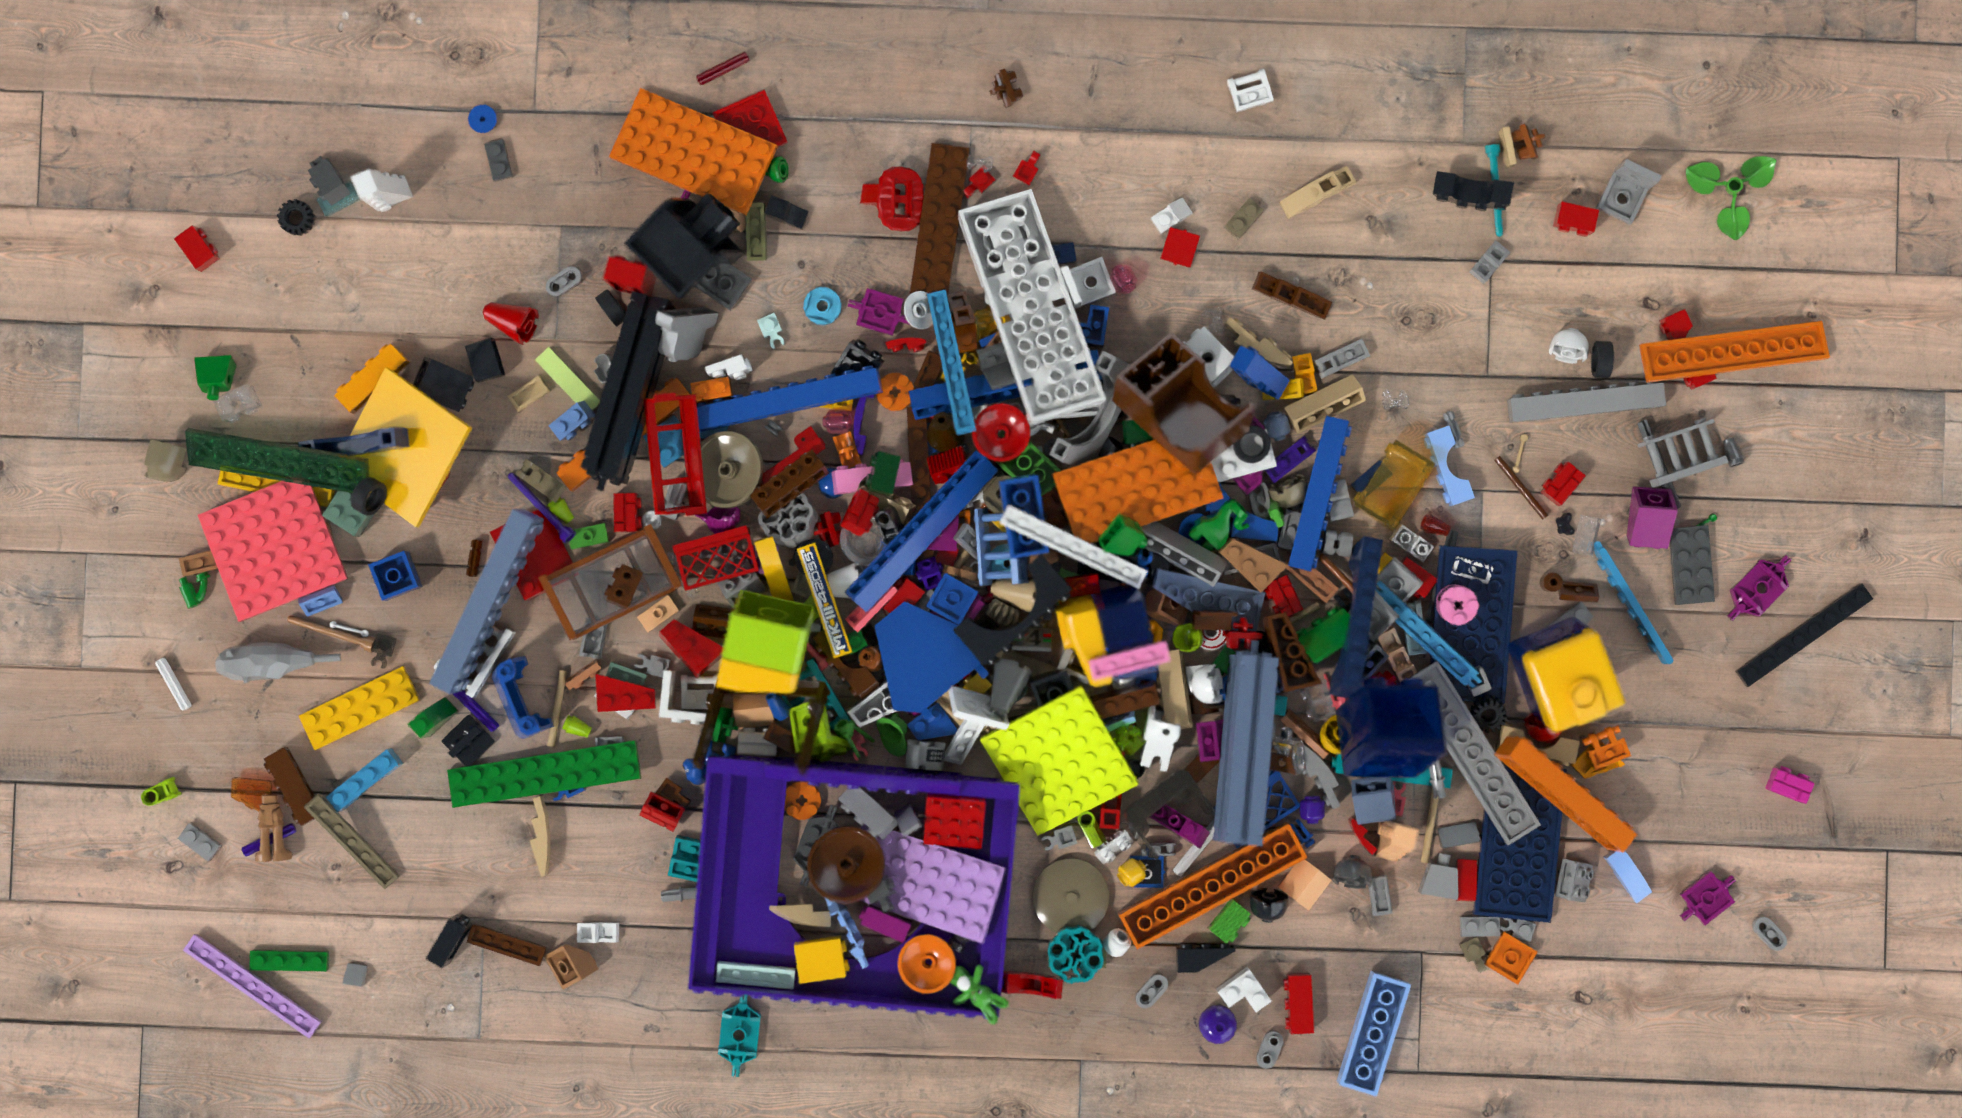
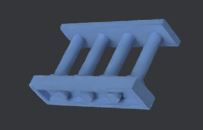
(1018, 571)

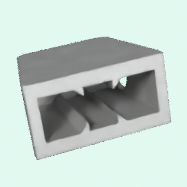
(1440, 879)

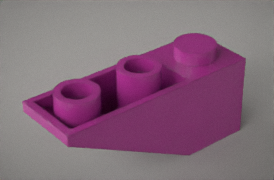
(1181, 825)

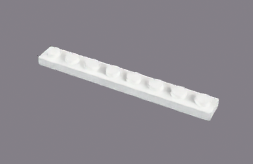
(1073, 546)

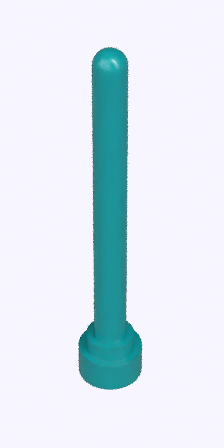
(1493, 152)

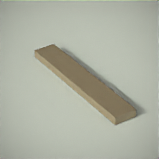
(351, 841)

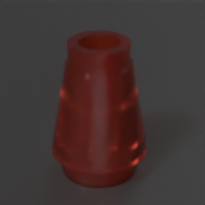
(1433, 525)

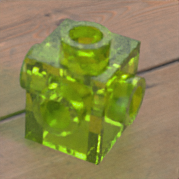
(1135, 739)

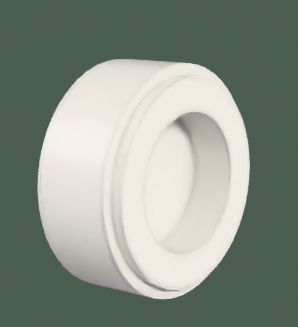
(650, 518)

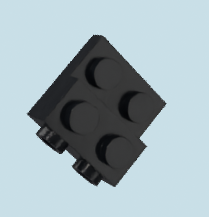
(856, 357)

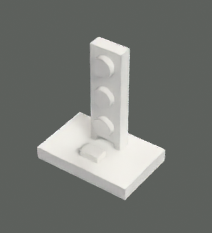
(976, 713)

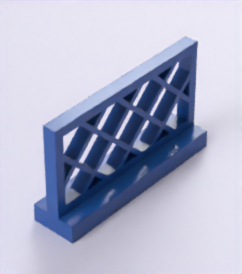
(1274, 777)

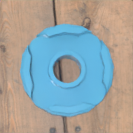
(822, 317)

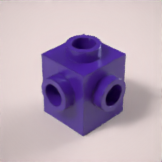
(929, 572)

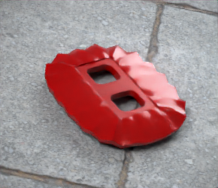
(888, 198)

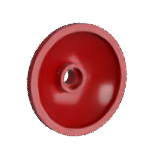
(998, 418)

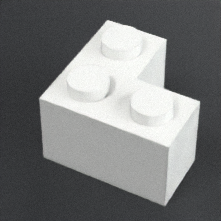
(1244, 985)

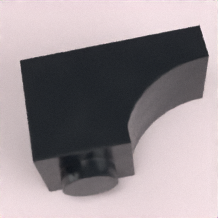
(786, 212)

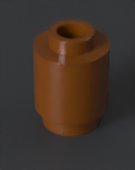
(1545, 582)

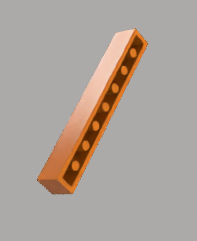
(575, 476)

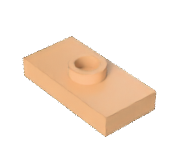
(658, 613)

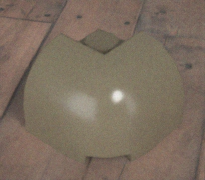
(164, 461)

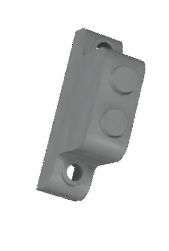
(684, 331)

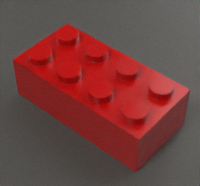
(629, 276)

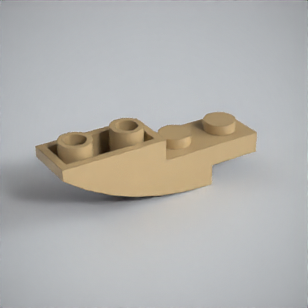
(1317, 191)
(1266, 347)

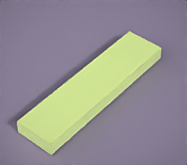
(566, 378)

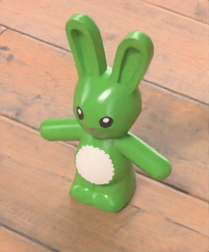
(979, 994)

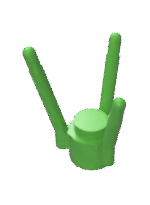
(844, 729)

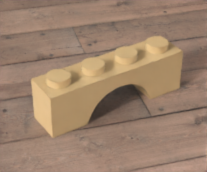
(1561, 749)

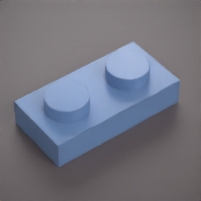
(320, 600)

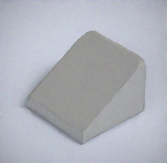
(355, 974)

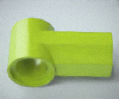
(1092, 830)

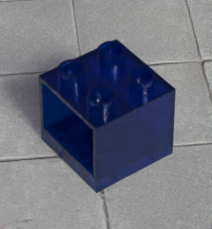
(1391, 729)

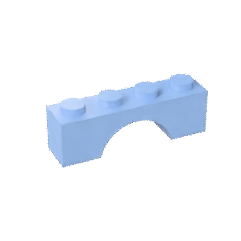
(1455, 489)

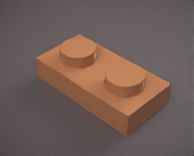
(578, 678)

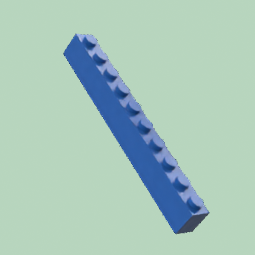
(789, 399)
(935, 399)
(921, 531)

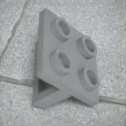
(1574, 880)

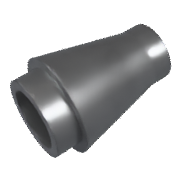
(1733, 452)

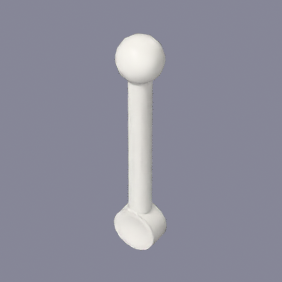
(364, 633)

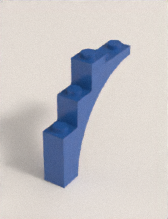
(1258, 528)

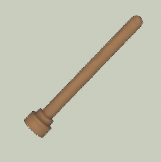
(366, 642)

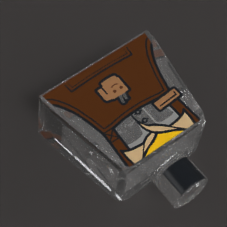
(1287, 753)

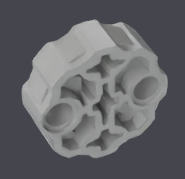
(798, 515)

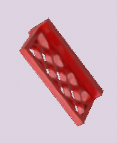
(712, 541)

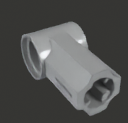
(674, 498)

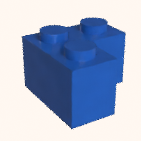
(1095, 328)

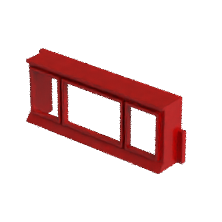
(692, 454)

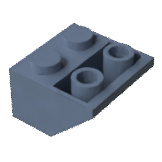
(1373, 799)

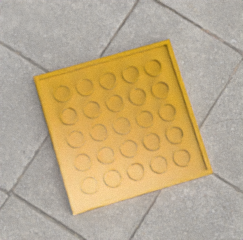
(435, 440)

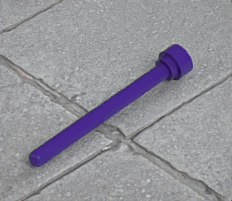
(566, 534)

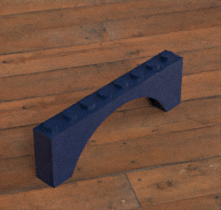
(1364, 568)

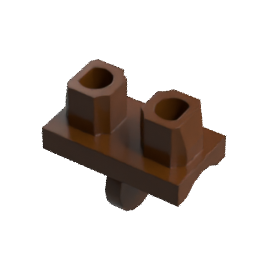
(1003, 87)

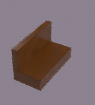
(1212, 619)

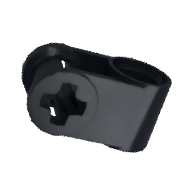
(891, 526)

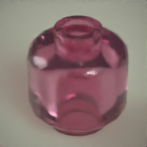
(1123, 279)
(837, 421)

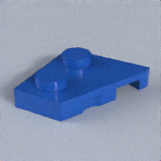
(938, 727)

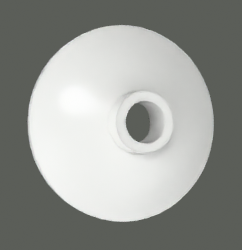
(920, 301)

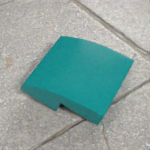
(685, 858)

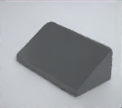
(1458, 835)

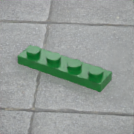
(289, 960)

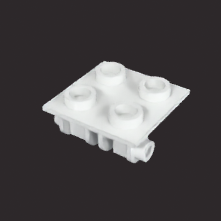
(1108, 852)

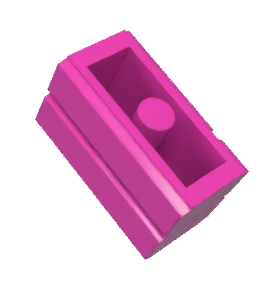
(1790, 785)

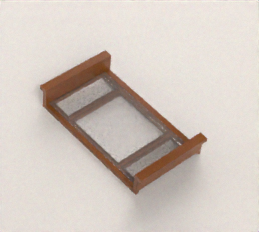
(580, 587)

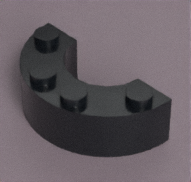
(1473, 193)

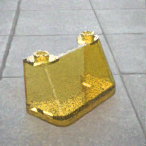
(1394, 485)

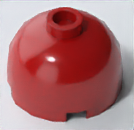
(1538, 730)

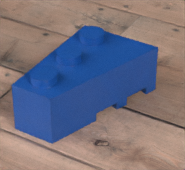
(1258, 372)

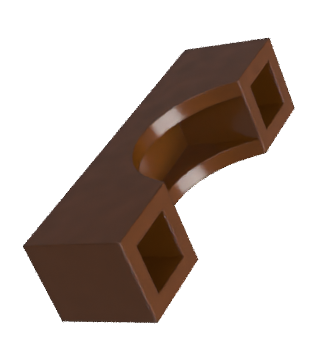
(860, 679)

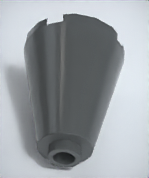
(1007, 685)

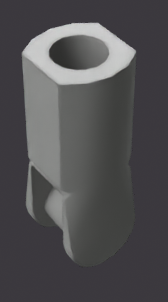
(1157, 848)

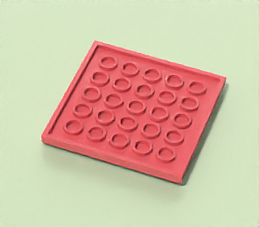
(272, 548)

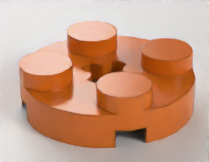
(888, 400)
(810, 807)

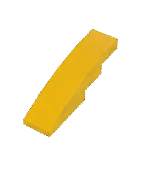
(773, 568)

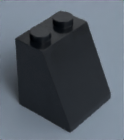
(443, 384)

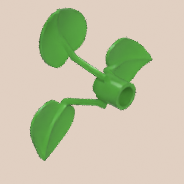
(1705, 175)

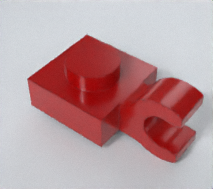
(1026, 170)
(980, 181)

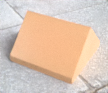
(751, 711)
(1304, 883)

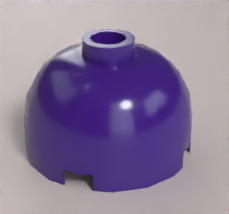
(1217, 1024)

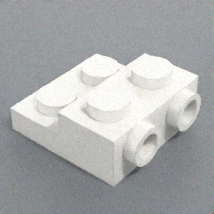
(735, 367)

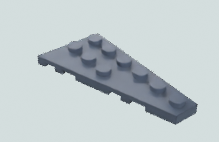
(1199, 595)

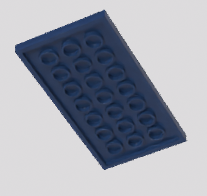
(1488, 634)
(1521, 876)

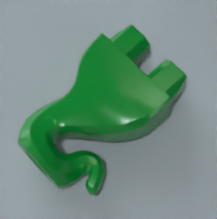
(1217, 526)

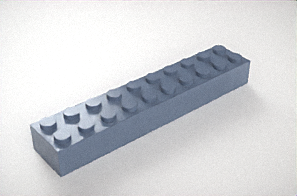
(486, 601)

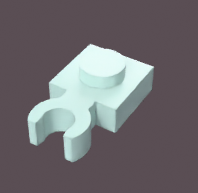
(770, 328)

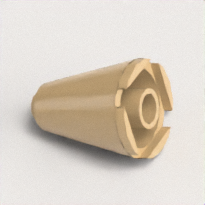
(1017, 595)

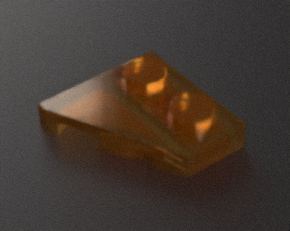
(250, 791)

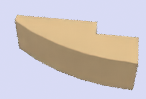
(803, 914)

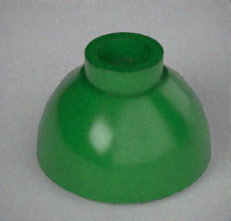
(778, 170)

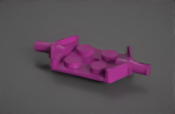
(1745, 593)

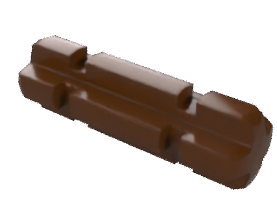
(474, 558)

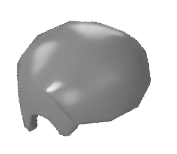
(603, 364)

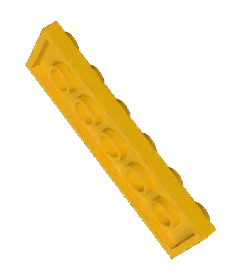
(359, 708)

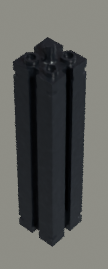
(629, 381)

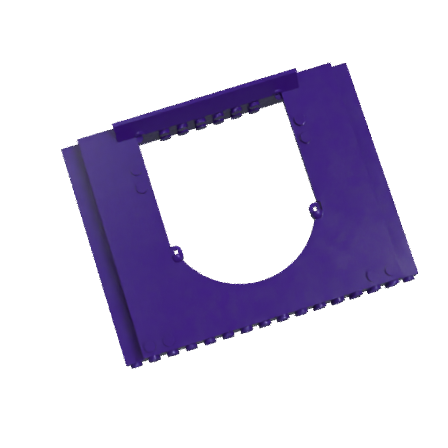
(742, 875)

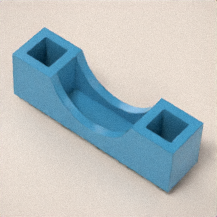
(365, 778)

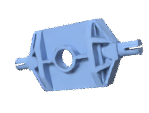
(853, 933)

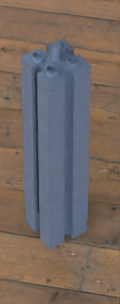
(1245, 747)

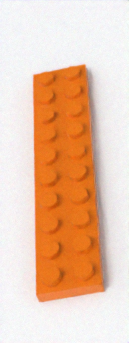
(1734, 351)

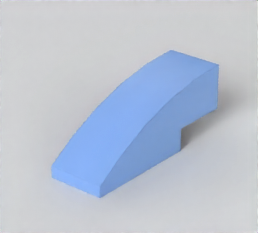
(1628, 875)

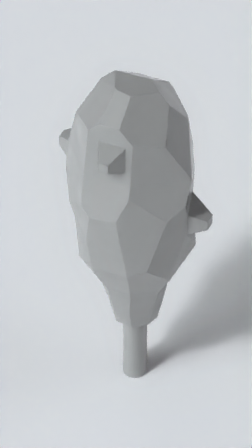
(266, 661)

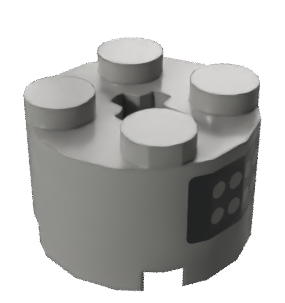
(925, 754)

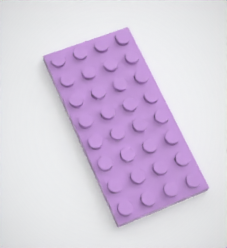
(940, 885)

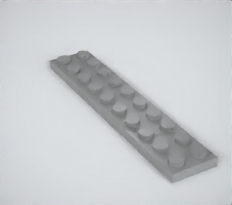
(1477, 761)

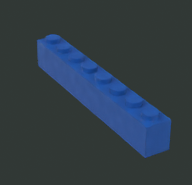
(1319, 492)

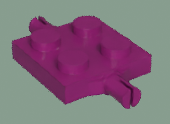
(879, 311)
(1707, 898)

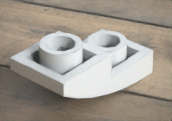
(1411, 543)

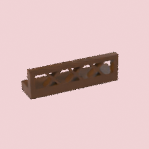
(713, 618)

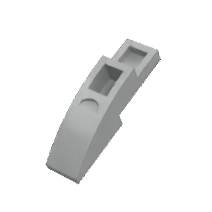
(1324, 777)

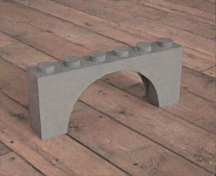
(1089, 442)

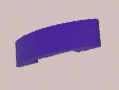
(860, 440)

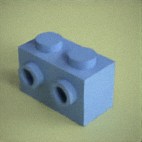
(572, 420)

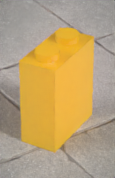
(821, 959)

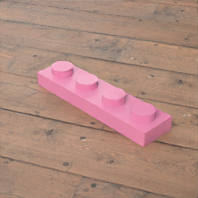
(1129, 660)

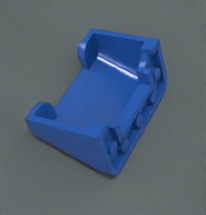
(505, 679)

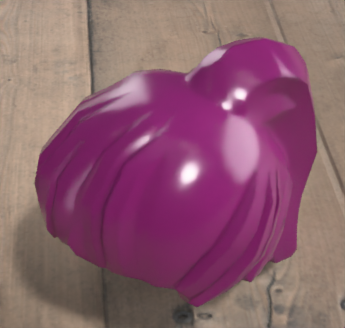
(721, 519)

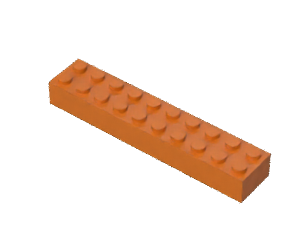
(1211, 885)

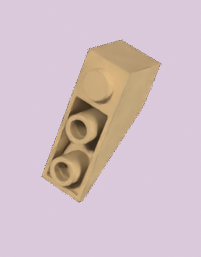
(902, 504)

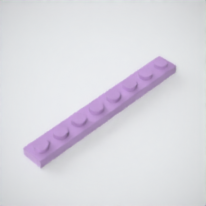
(252, 985)

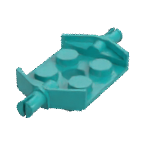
(739, 1018)

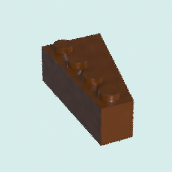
(1293, 667)

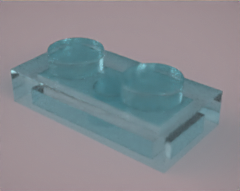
(348, 200)

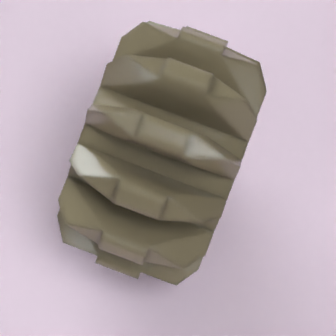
(1002, 612)

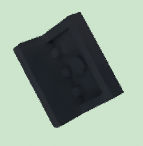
(467, 741)

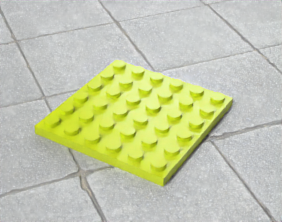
(1060, 760)

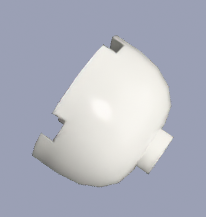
(1569, 346)
(1207, 684)

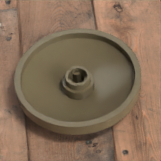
(730, 469)
(1070, 895)

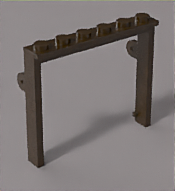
(804, 689)

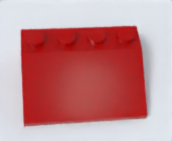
(545, 558)

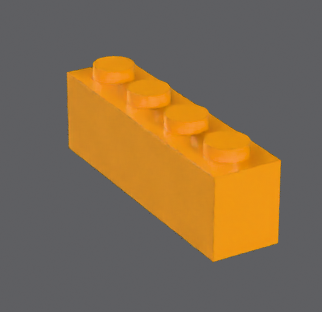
(362, 383)

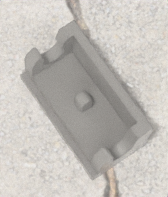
(593, 643)

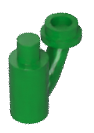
(188, 592)

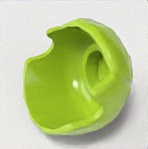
(1186, 638)

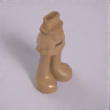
(271, 817)

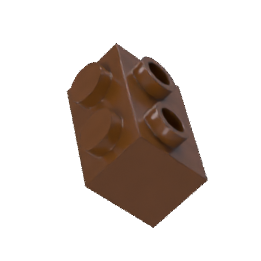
(624, 586)

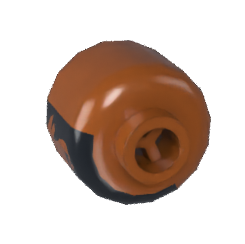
(870, 658)

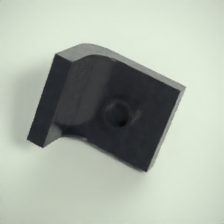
(685, 241)

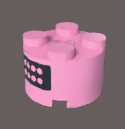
(1446, 606)

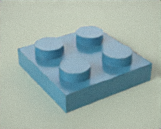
(669, 443)

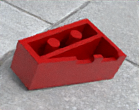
(691, 647)

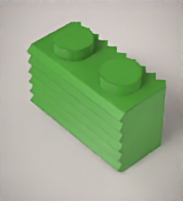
(1229, 921)

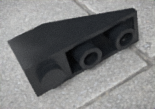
(1195, 959)

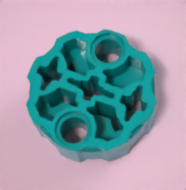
(1056, 960)

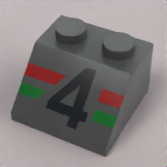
(1035, 640)

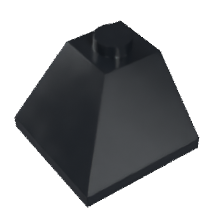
(1050, 685)

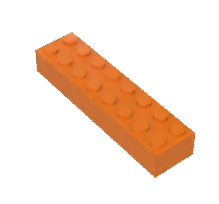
(1566, 793)

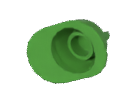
(892, 733)

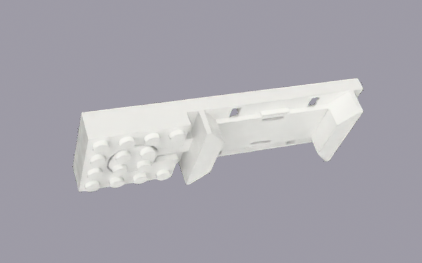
(1022, 282)

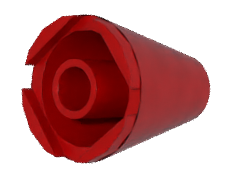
(512, 320)

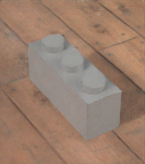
(868, 812)

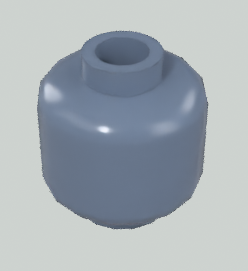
(1277, 425)

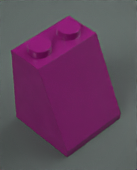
(1651, 517)

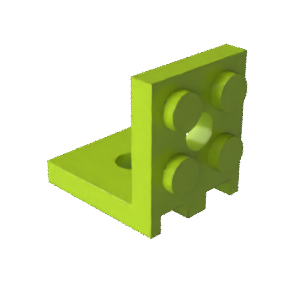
(825, 744)

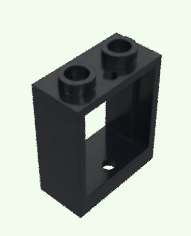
(449, 940)

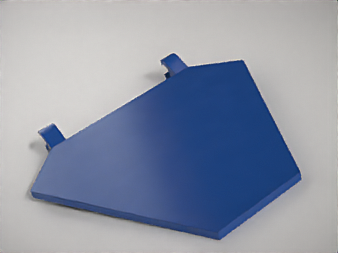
(922, 658)

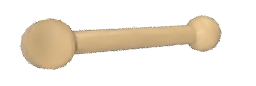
(1523, 438)

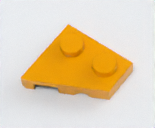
(1584, 766)

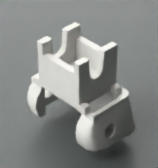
(1158, 738)

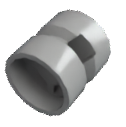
(1344, 543)

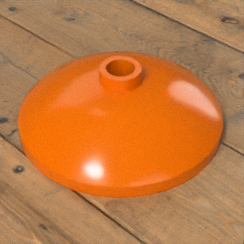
(917, 972)

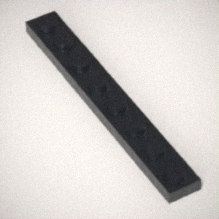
(1804, 635)

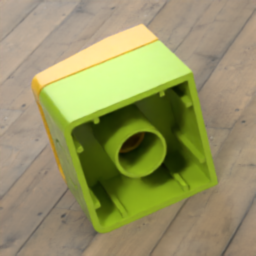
(765, 644)

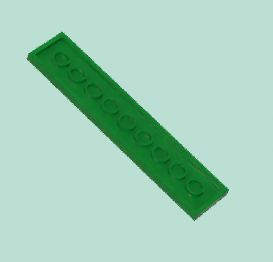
(544, 774)

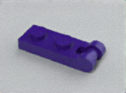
(1290, 459)

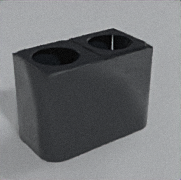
(485, 360)

